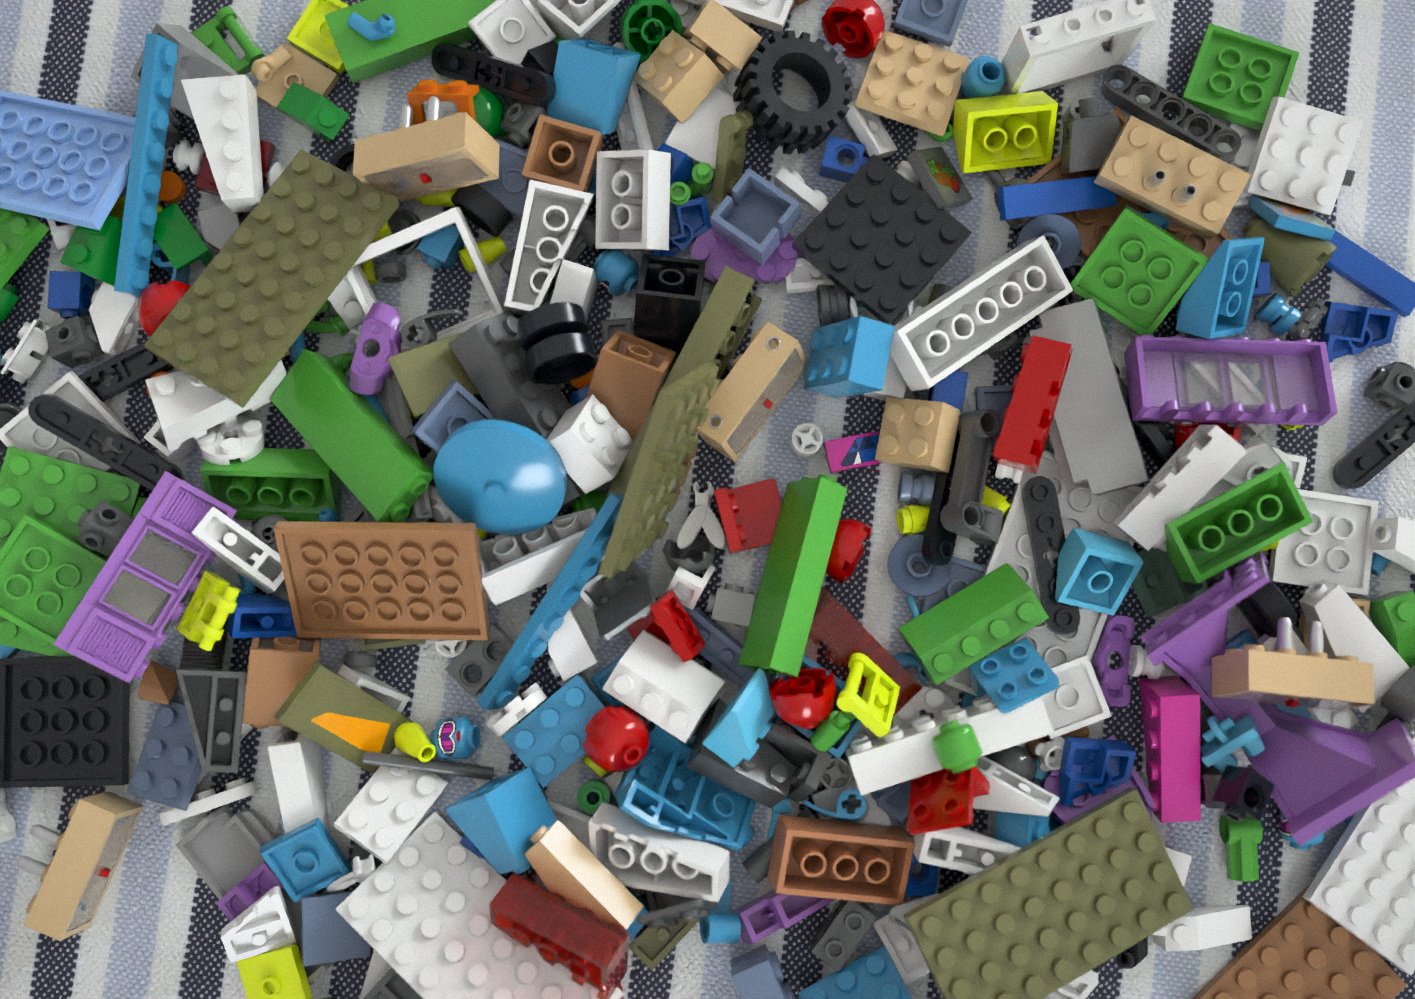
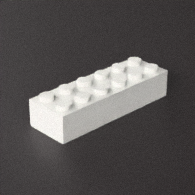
(977, 313)
(910, 752)

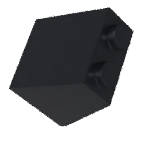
(668, 300)

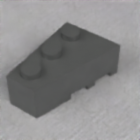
(215, 714)
(762, 778)

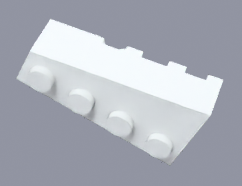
(229, 132)
(545, 236)
(191, 408)
(1179, 485)
(530, 559)
(657, 858)

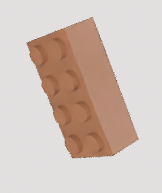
(840, 860)

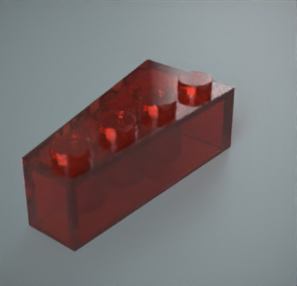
(846, 636)
(562, 933)

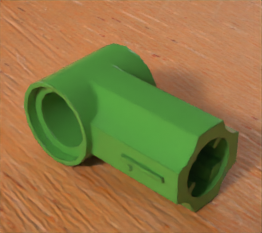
(1241, 847)

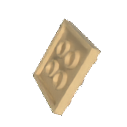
(912, 83)

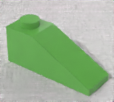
(1395, 620)

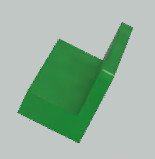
(179, 239)

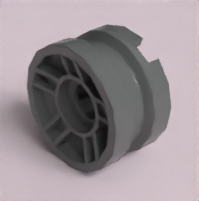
(831, 304)

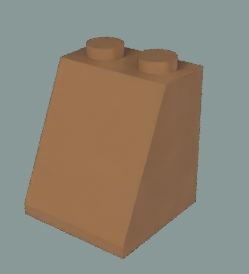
(630, 378)
(272, 675)

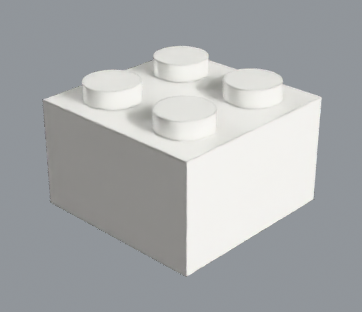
(590, 443)

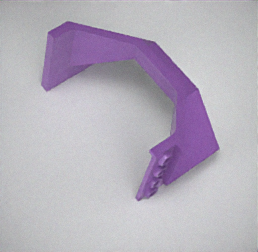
(1315, 766)

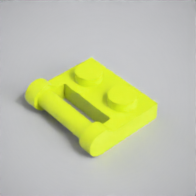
(878, 699)

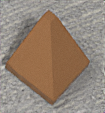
(158, 684)

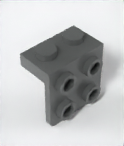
(618, 600)
(668, 907)

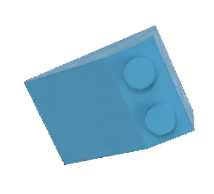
(1223, 291)

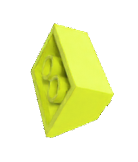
(1004, 131)

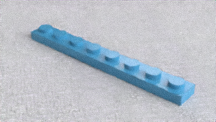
(146, 165)
(553, 607)

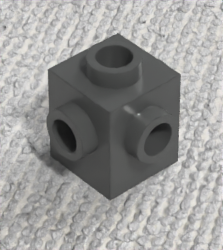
(521, 123)
(73, 342)
(1392, 385)
(103, 527)

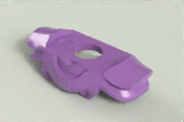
(369, 373)
(1114, 637)

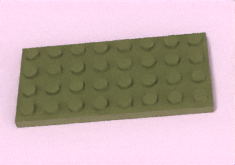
(271, 277)
(1052, 907)

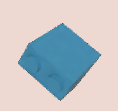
(591, 83)
(503, 818)

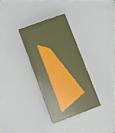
(340, 716)

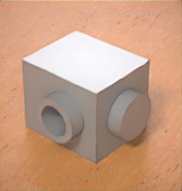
(731, 605)

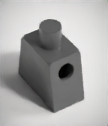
(1088, 139)

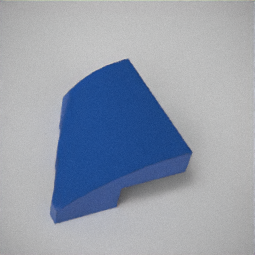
(686, 224)
(1354, 328)
(1093, 766)

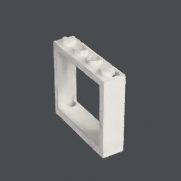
(1072, 45)
(455, 215)

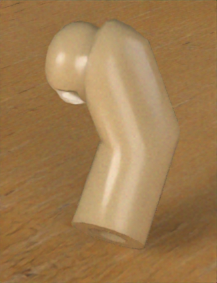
(266, 66)

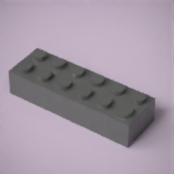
(499, 371)

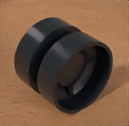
(557, 343)

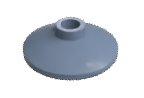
(1063, 230)
(900, 563)

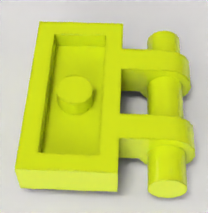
(208, 610)

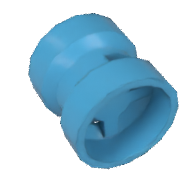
(1278, 314)

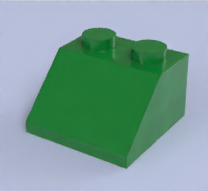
(96, 250)

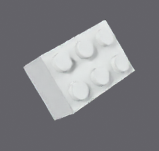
(632, 200)

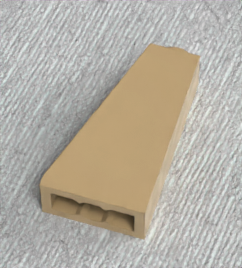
(579, 876)

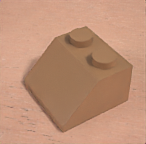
(562, 154)

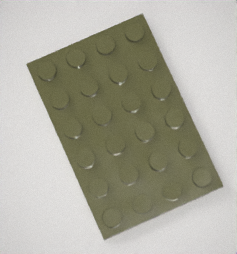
(660, 467)

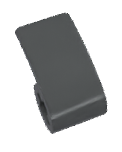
(424, 323)

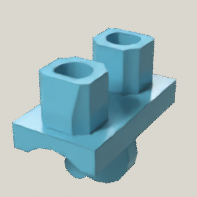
(1226, 738)

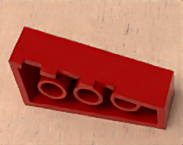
(1033, 404)

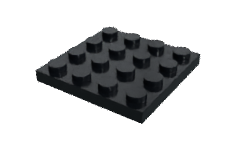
(881, 240)
(62, 724)

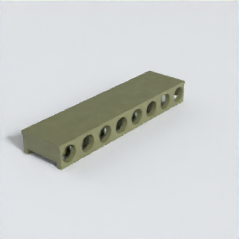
(707, 338)

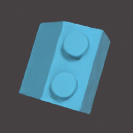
(1095, 571)
(742, 722)

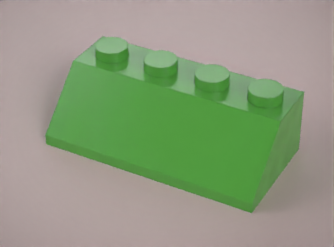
(275, 483)
(1235, 525)
(972, 623)

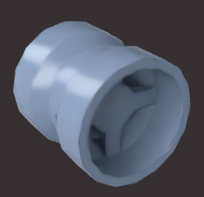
(920, 488)

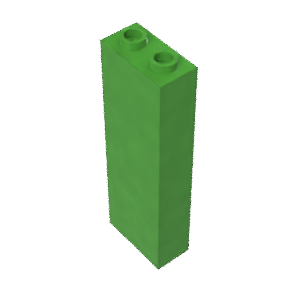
(418, 31)
(352, 437)
(793, 576)

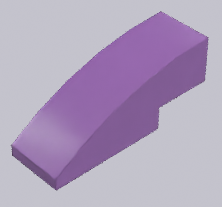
(775, 912)

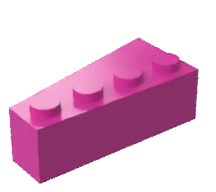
(1172, 747)

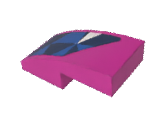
(852, 452)

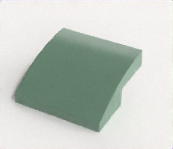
(1159, 584)

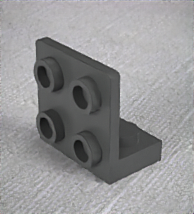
(802, 755)

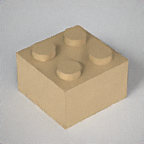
(721, 36)
(678, 76)
(917, 434)

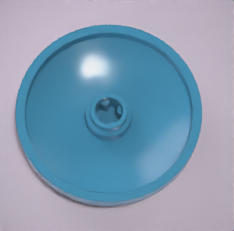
(500, 477)

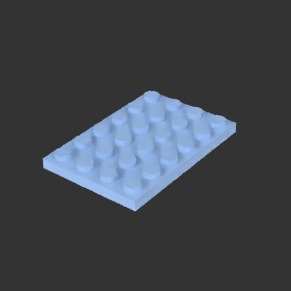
(62, 159)

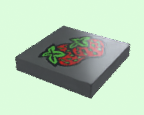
(939, 177)

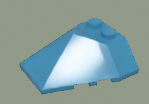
(680, 800)

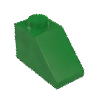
(313, 112)

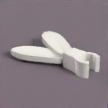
(701, 517)
(361, 870)

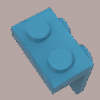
(1012, 676)

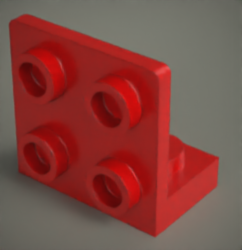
(749, 514)
(672, 625)
(944, 799)

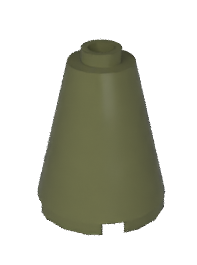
(1291, 255)

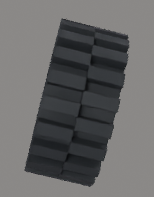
(775, 119)

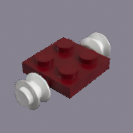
(196, 158)

